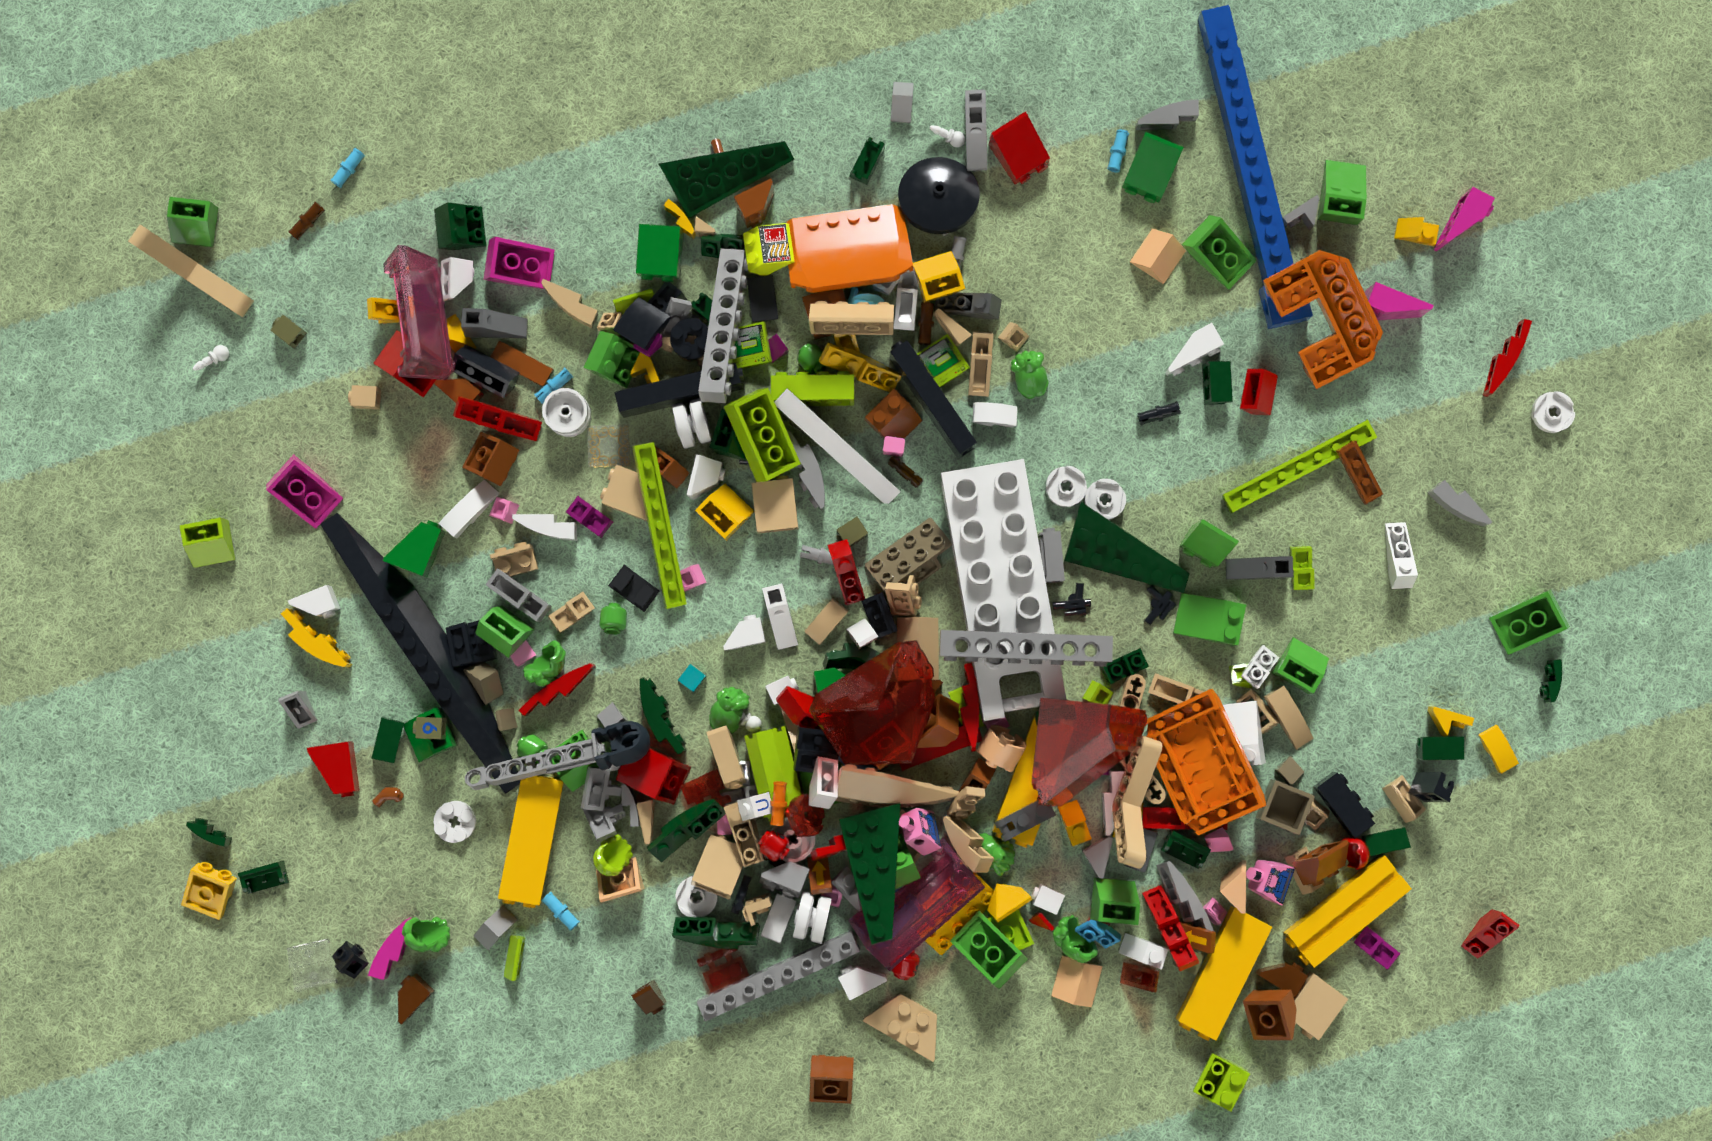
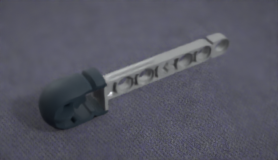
(629, 746)

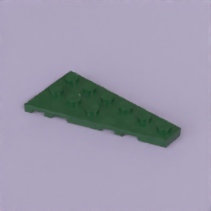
(713, 177)

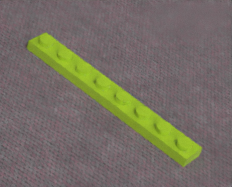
(1296, 467)
(659, 525)

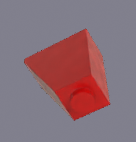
(337, 766)

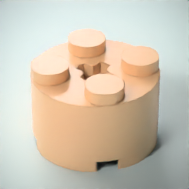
(1001, 748)

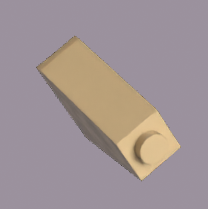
(727, 757)

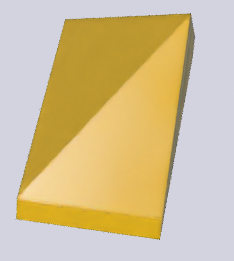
(456, 335)
(1007, 900)

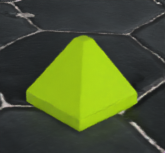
(1236, 676)

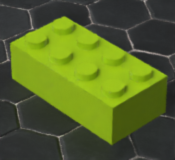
(816, 389)
(762, 435)

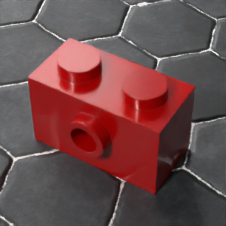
(1258, 391)

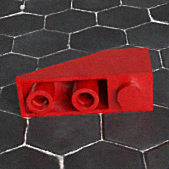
(846, 572)

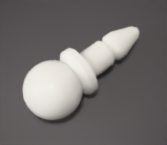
(955, 138)
(219, 353)
(751, 723)

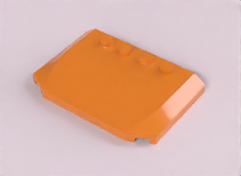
(849, 249)
(1204, 764)

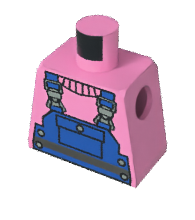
(920, 830)
(1270, 880)

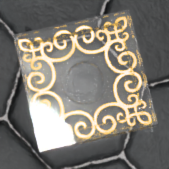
(608, 445)

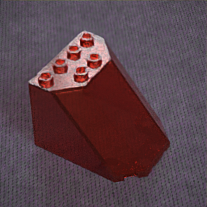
(879, 707)
(1079, 745)

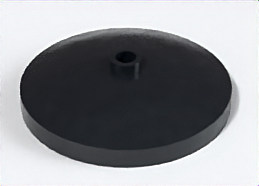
(938, 195)

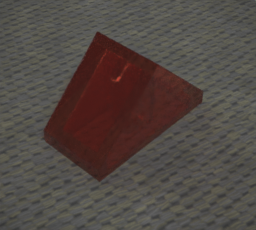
(1140, 976)

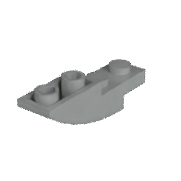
(976, 129)
(811, 477)

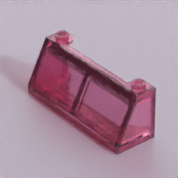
(420, 314)
(923, 905)

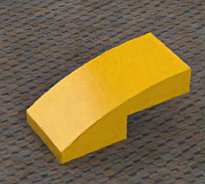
(682, 221)
(1498, 748)

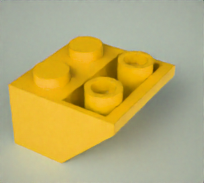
(938, 276)
(724, 511)

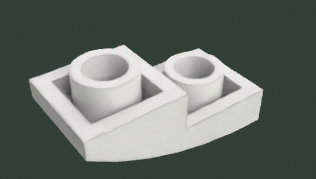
(994, 413)
(1259, 666)
(778, 918)

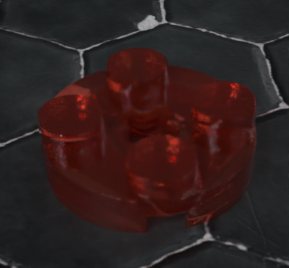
(797, 820)

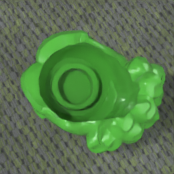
(1030, 374)
(547, 666)
(728, 709)
(1001, 851)
(426, 934)
(1071, 942)

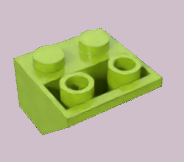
(208, 542)
(1221, 1082)

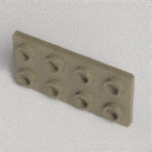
(910, 555)

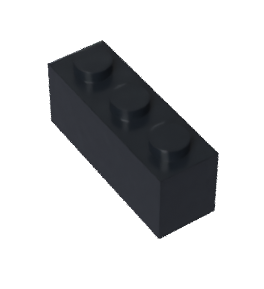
(485, 371)
(1344, 804)

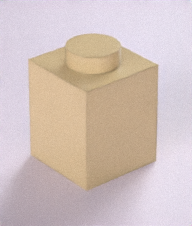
(365, 397)

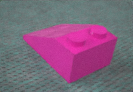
(1469, 210)
(518, 263)
(1393, 304)
(303, 491)

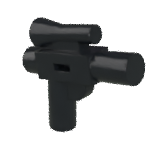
(1075, 603)
(1160, 604)
(741, 894)

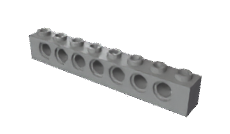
(717, 390)
(1102, 644)
(778, 975)

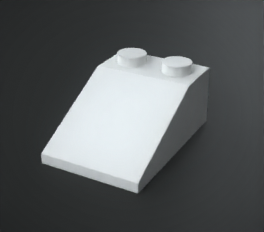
(1247, 727)

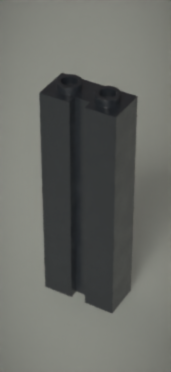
(667, 393)
(932, 399)

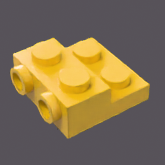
(208, 890)

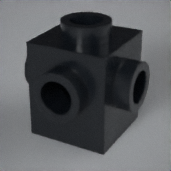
(350, 959)

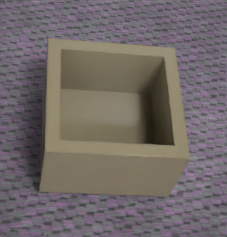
(1285, 807)

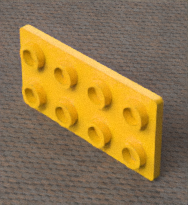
(941, 938)

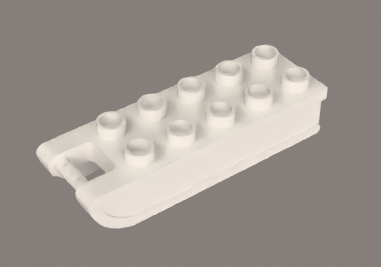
(1000, 575)

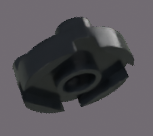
(681, 332)

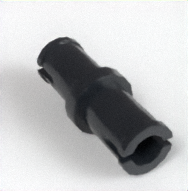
(1159, 413)

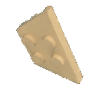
(907, 1024)

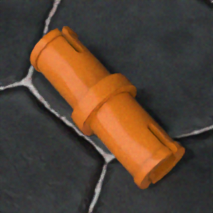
(778, 803)

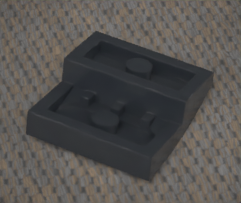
(642, 323)
(466, 646)
(810, 745)

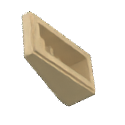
(952, 328)
(1273, 720)
(646, 817)

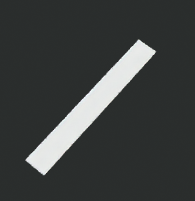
(836, 447)

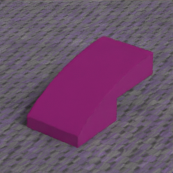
(589, 517)
(1376, 947)

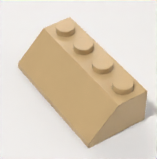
(851, 318)

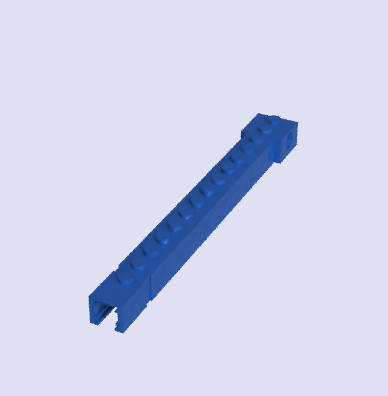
(1248, 156)

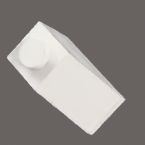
(455, 276)
(317, 602)
(746, 634)
(824, 783)
(1143, 951)
(859, 980)

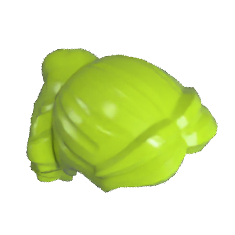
(612, 856)

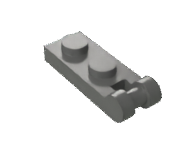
(1024, 819)

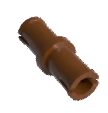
(306, 220)
(926, 323)

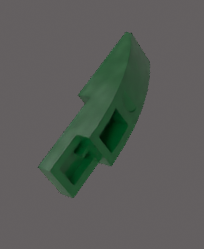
(654, 709)
(684, 826)
(715, 934)

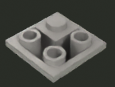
(785, 878)

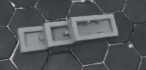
(1181, 893)

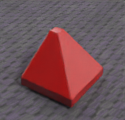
(1039, 920)

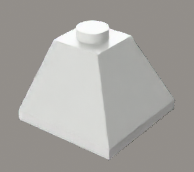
(705, 476)

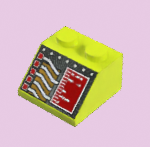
(768, 248)

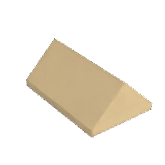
(926, 633)

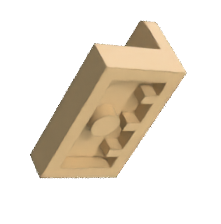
(515, 560)
(904, 597)
(759, 904)

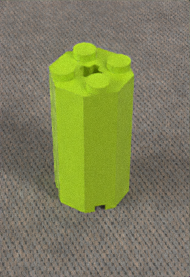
(773, 761)

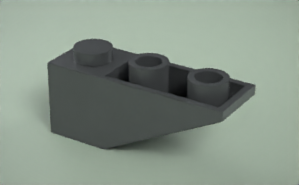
(970, 305)
(492, 324)
(1259, 568)

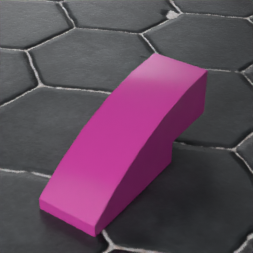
(390, 951)

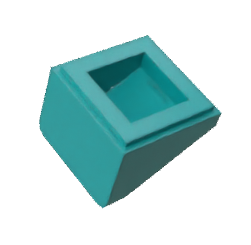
(692, 678)

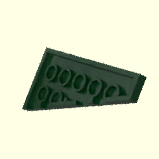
(1111, 549)
(872, 852)

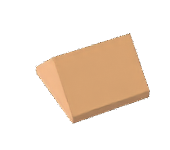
(1158, 255)
(626, 883)
(1234, 886)
(1076, 982)

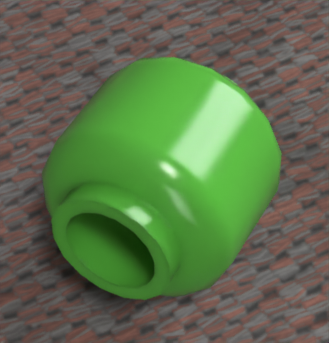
(809, 358)
(613, 619)
(530, 745)

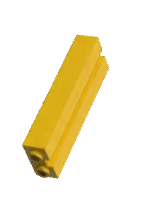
(1020, 790)
(530, 841)
(1346, 911)
(1223, 974)

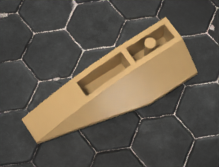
(882, 790)

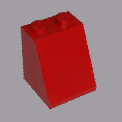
(1019, 149)
(390, 359)
(655, 776)

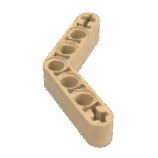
(190, 270)
(1137, 700)
(1128, 802)

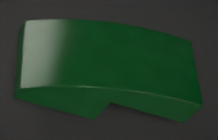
(713, 243)
(1124, 666)
(1551, 688)
(204, 831)
(1387, 841)

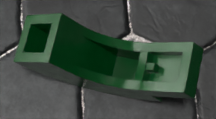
(848, 657)

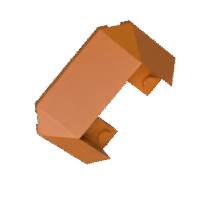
(1344, 306)

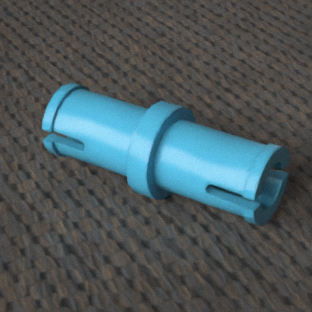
(1118, 150)
(347, 167)
(554, 384)
(560, 911)

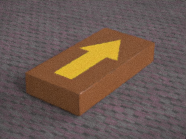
(819, 876)
(1200, 938)

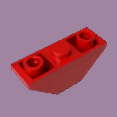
(797, 706)
(1489, 932)

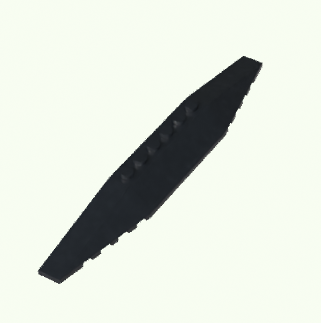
(422, 643)

